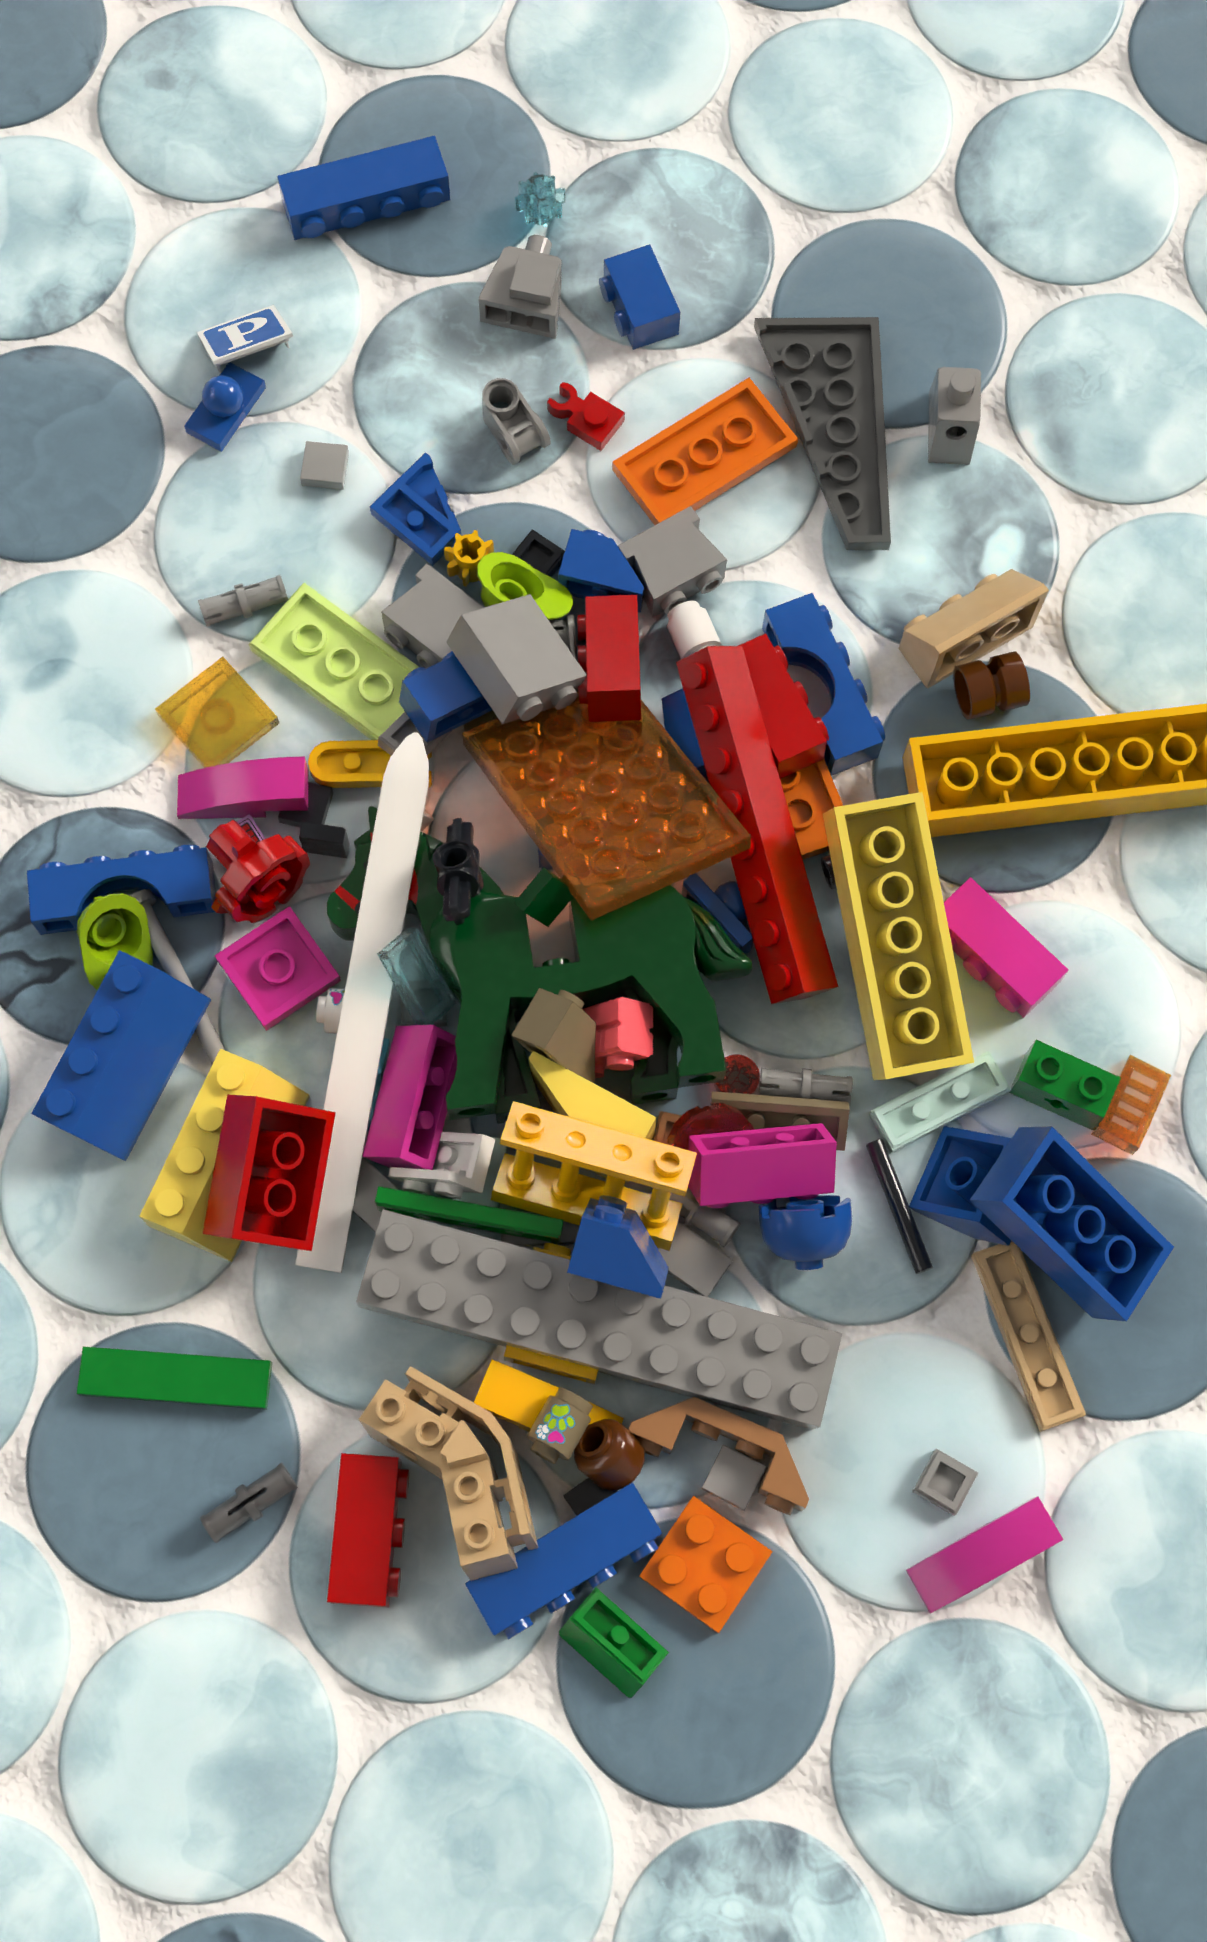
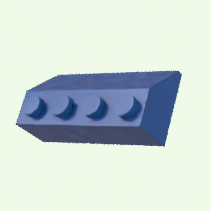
(121, 1055)

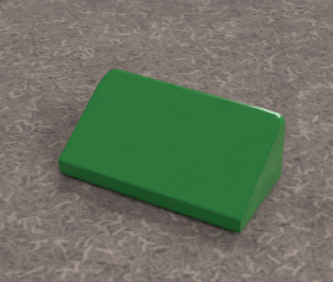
(613, 1643)

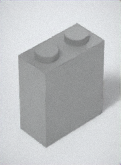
(516, 659)

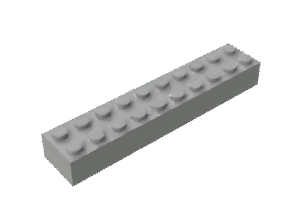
(533, 1304)

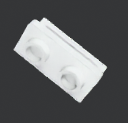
(458, 1167)

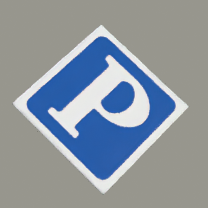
(245, 336)

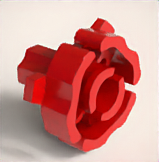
(255, 872)

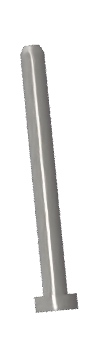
(173, 967)

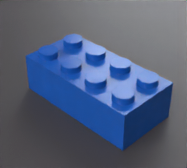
(1072, 1223)

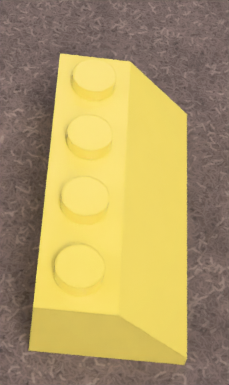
(184, 1184)

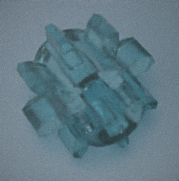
(540, 199)

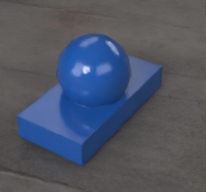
(224, 406)
(723, 905)

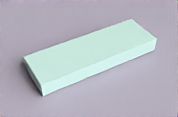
(939, 1102)

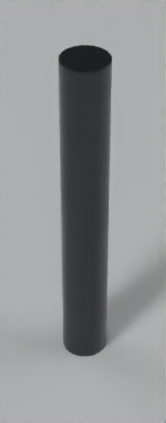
(899, 1206)

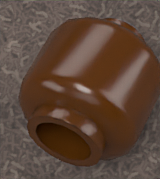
(609, 1455)

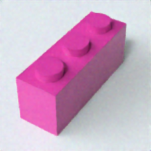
(1000, 950)
(412, 1098)
(762, 1165)

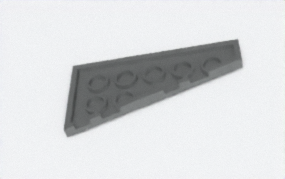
(835, 398)

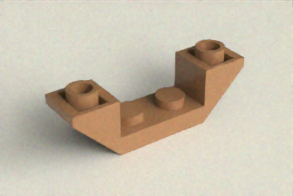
(781, 1480)

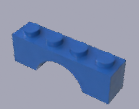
(807, 641)
(177, 878)

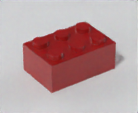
(269, 1172)

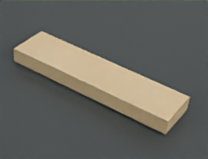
(1028, 1335)

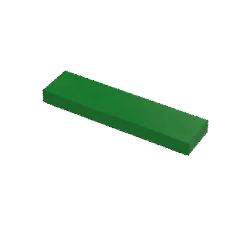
(470, 1215)
(174, 1378)

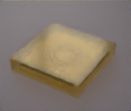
(217, 715)

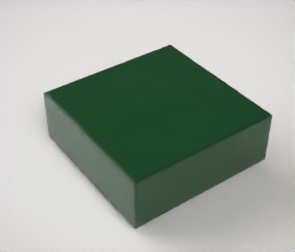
(544, 897)

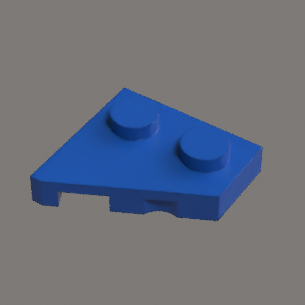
(418, 511)

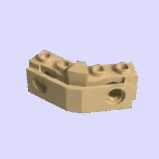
(456, 1456)

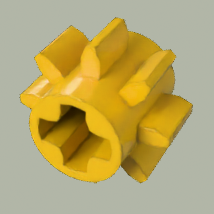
(466, 555)

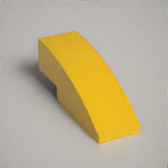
(521, 1397)

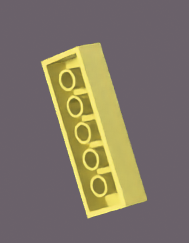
(897, 936)

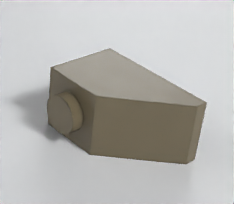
(559, 1031)

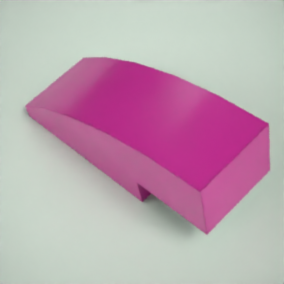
(244, 789)
(984, 1554)

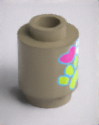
(559, 1426)

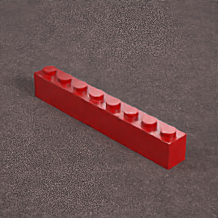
(747, 781)

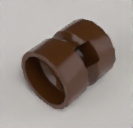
(998, 683)

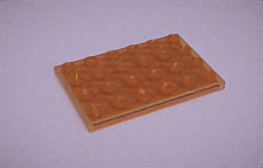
(607, 802)

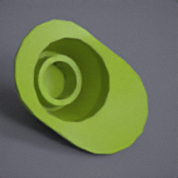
(509, 577)
(110, 926)

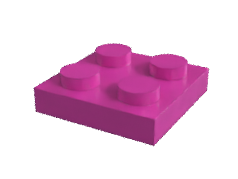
(277, 968)

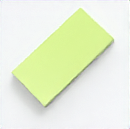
(335, 661)

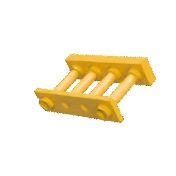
(577, 1144)

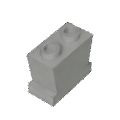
(674, 561)
(427, 616)

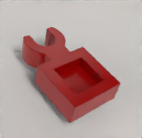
(590, 418)

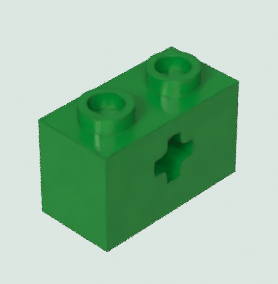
(1065, 1085)

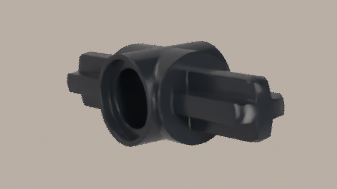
(458, 871)

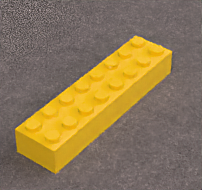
(1060, 770)

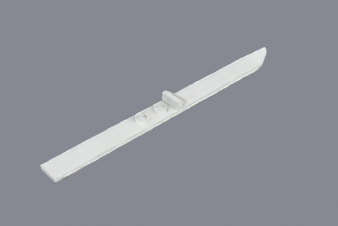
(368, 995)

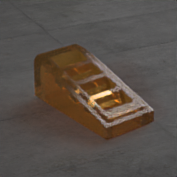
(1118, 1135)

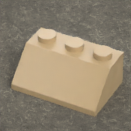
(972, 625)

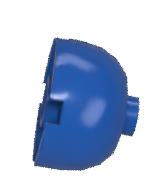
(806, 1229)

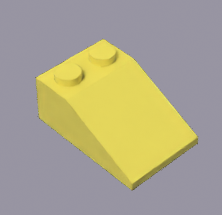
(586, 1101)

